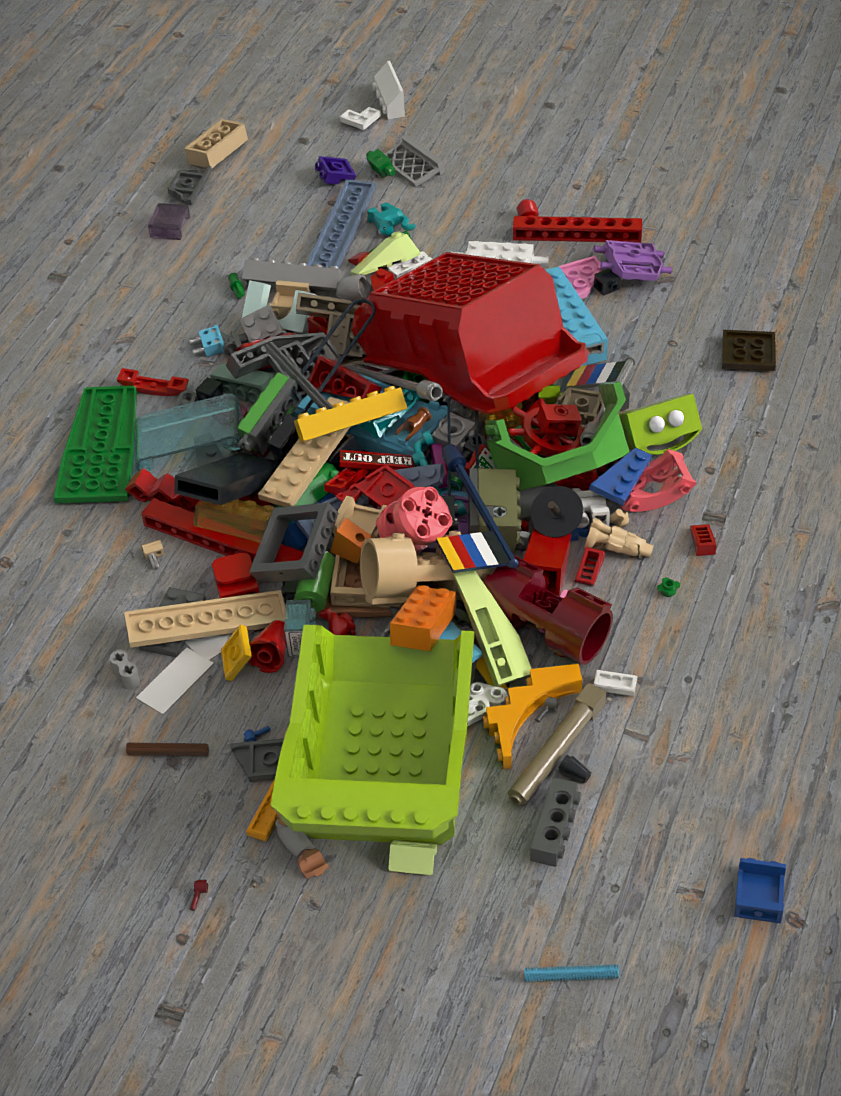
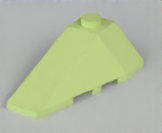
(392, 249)

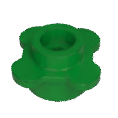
(668, 587)

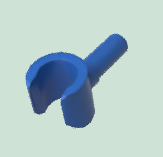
(251, 736)

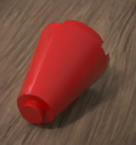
(269, 648)

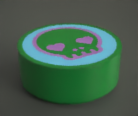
(456, 483)

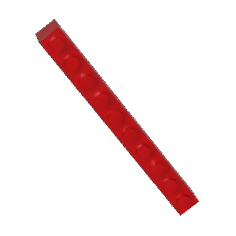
(179, 524)

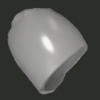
(349, 288)

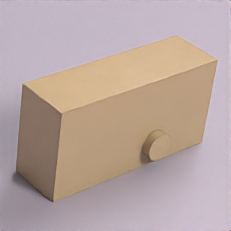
(216, 143)

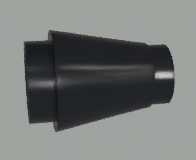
(575, 769)

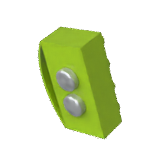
(662, 423)

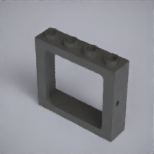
(264, 567)

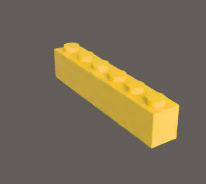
(350, 414)

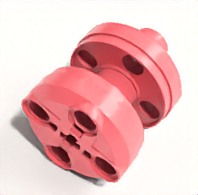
(416, 517)

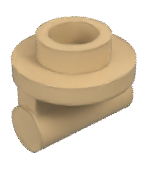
(619, 518)

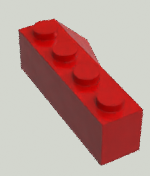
(343, 381)

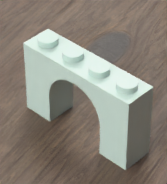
(257, 298)

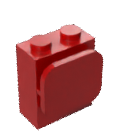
(233, 575)

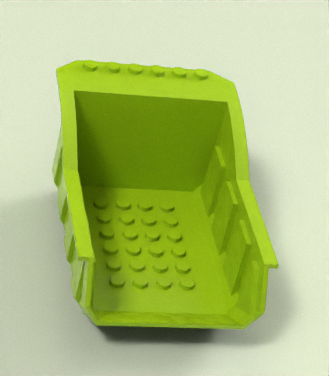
(375, 739)

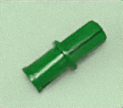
(236, 285)

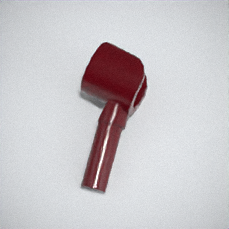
(200, 886)

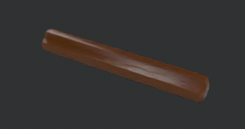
(176, 749)

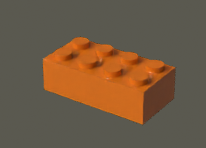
(423, 618)

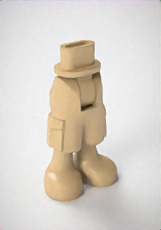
(617, 540)

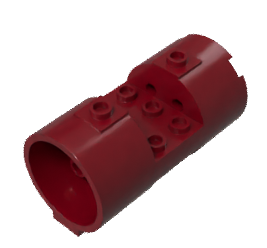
(573, 624)

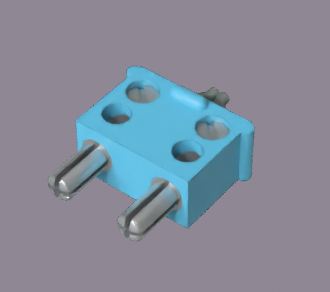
(211, 341)

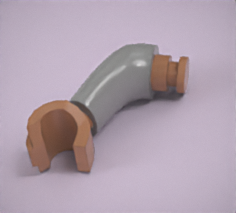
(309, 858)

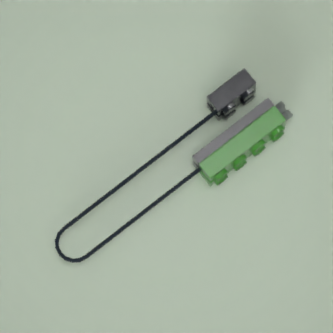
(270, 418)

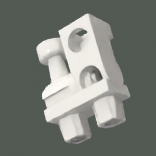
(594, 505)

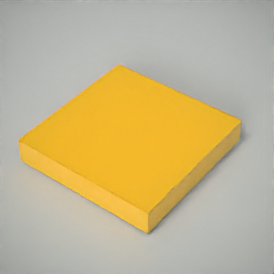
(236, 652)

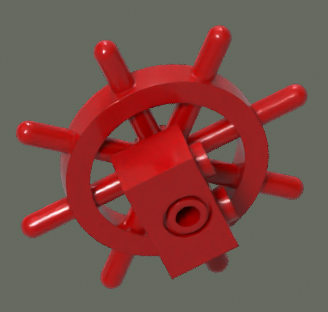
(554, 424)

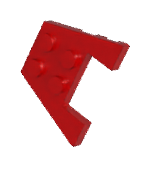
(380, 486)

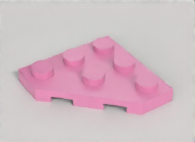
(582, 274)

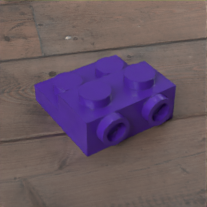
(334, 169)

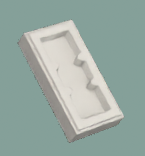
(615, 682)

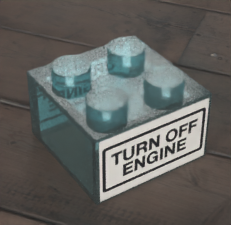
(297, 614)

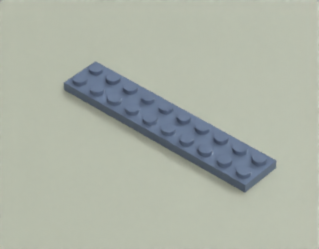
(342, 224)

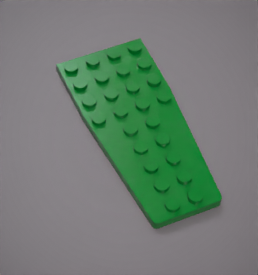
(99, 447)

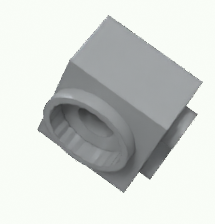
(460, 431)

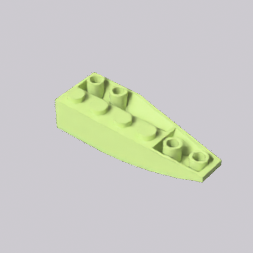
(493, 630)

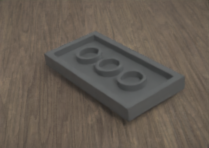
(173, 597)

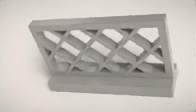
(420, 154)

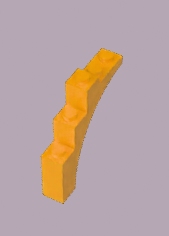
(506, 720)

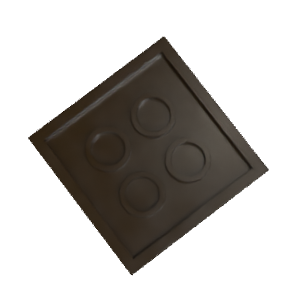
(748, 350)

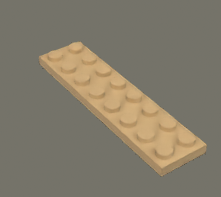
(300, 467)
(203, 618)

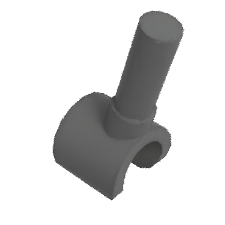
(550, 703)

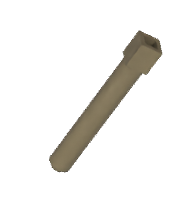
(586, 708)

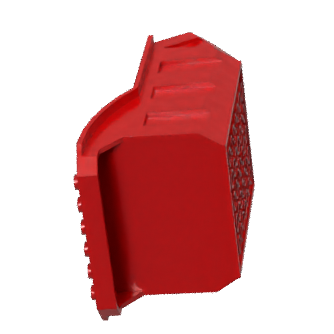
(474, 328)

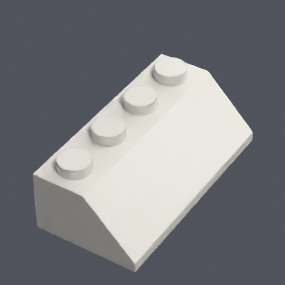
(389, 92)

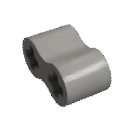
(124, 669)

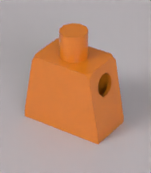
(349, 541)

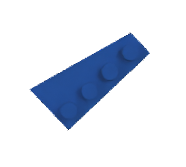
(622, 477)

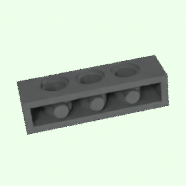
(546, 850)

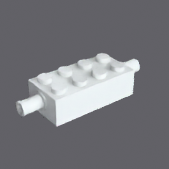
(506, 251)

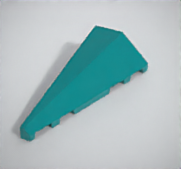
(380, 425)

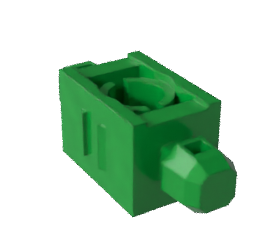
(380, 163)

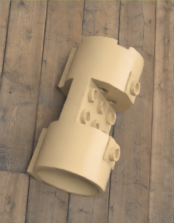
(392, 569)

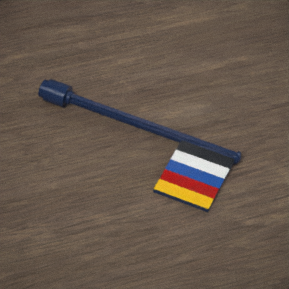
(479, 549)

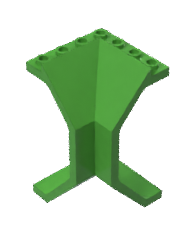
(533, 471)

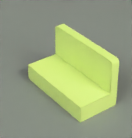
(412, 857)

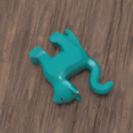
(388, 219)

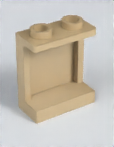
(284, 296)
(360, 515)

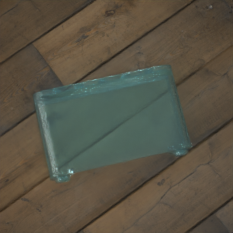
(188, 428)

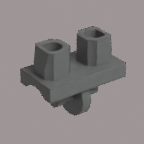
(231, 347)

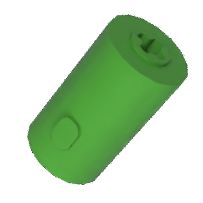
(318, 588)

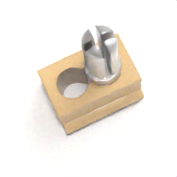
(152, 551)

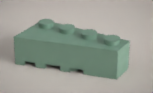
(245, 387)

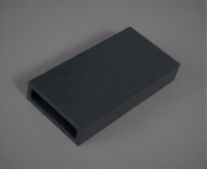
(226, 478)

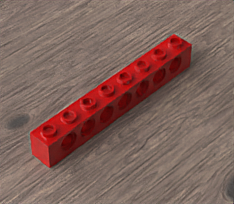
(577, 229)

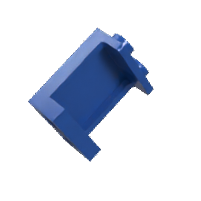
(760, 890)

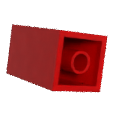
(551, 556)

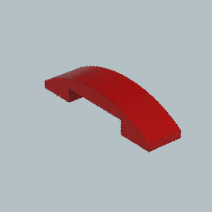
(152, 386)

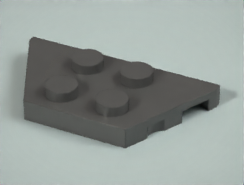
(188, 184)
(258, 758)

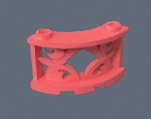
(661, 471)

